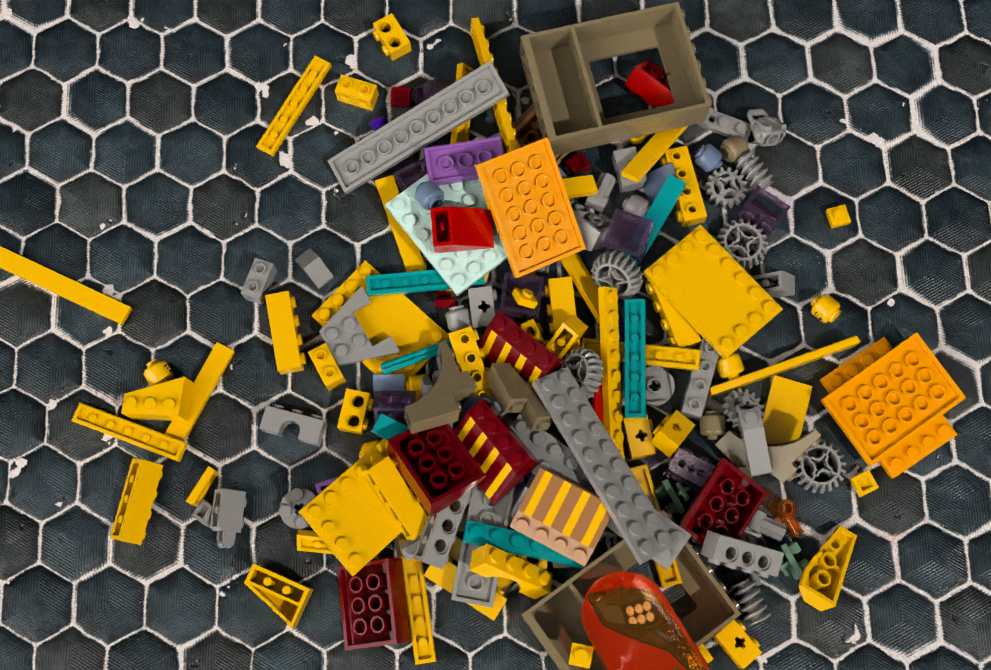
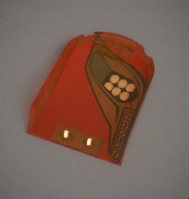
(636, 626)

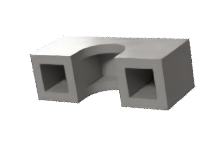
(276, 419)

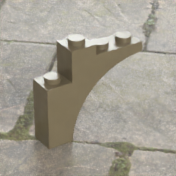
(517, 396)
(441, 403)
(781, 455)

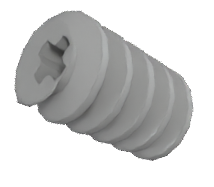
(754, 171)
(751, 601)

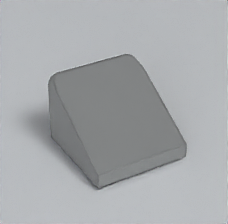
(203, 512)

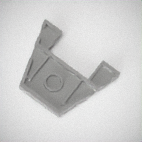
(347, 338)

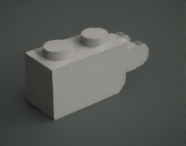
(227, 515)

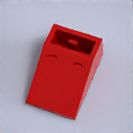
(461, 229)

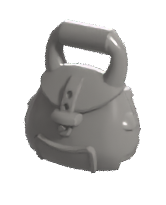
(766, 129)

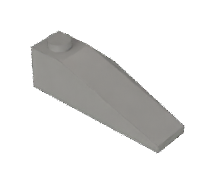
(591, 226)

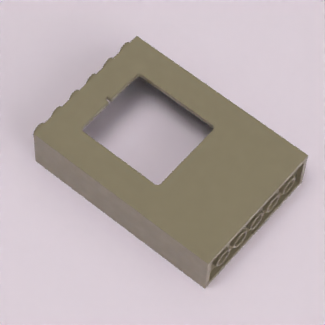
(566, 92)
(558, 616)

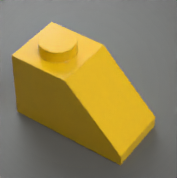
(567, 335)

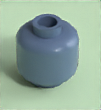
(708, 158)
(429, 195)

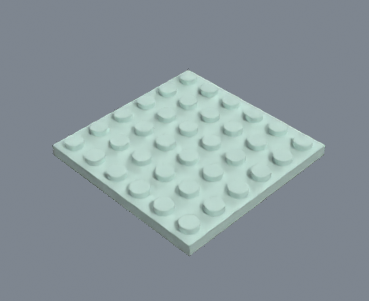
(457, 268)

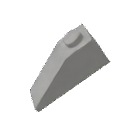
(754, 441)

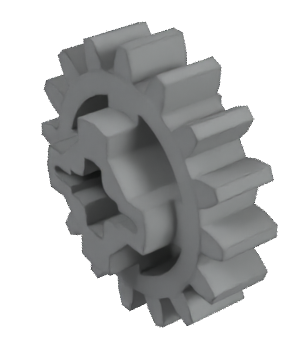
(734, 192)
(739, 401)

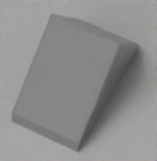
(314, 268)

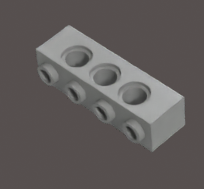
(699, 383)
(433, 531)
(741, 553)

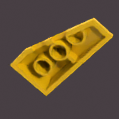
(827, 569)

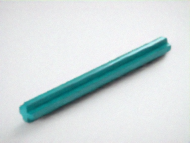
(417, 356)

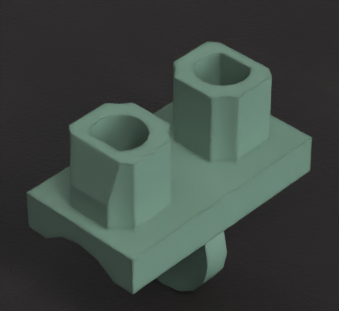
(668, 489)
(796, 568)

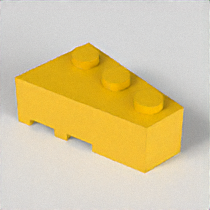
(160, 402)
(279, 593)

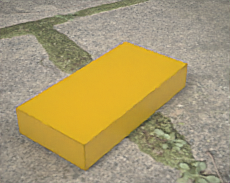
(202, 486)

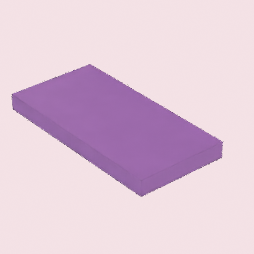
(456, 161)

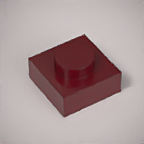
(400, 97)
(578, 164)
(445, 299)

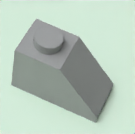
(777, 283)

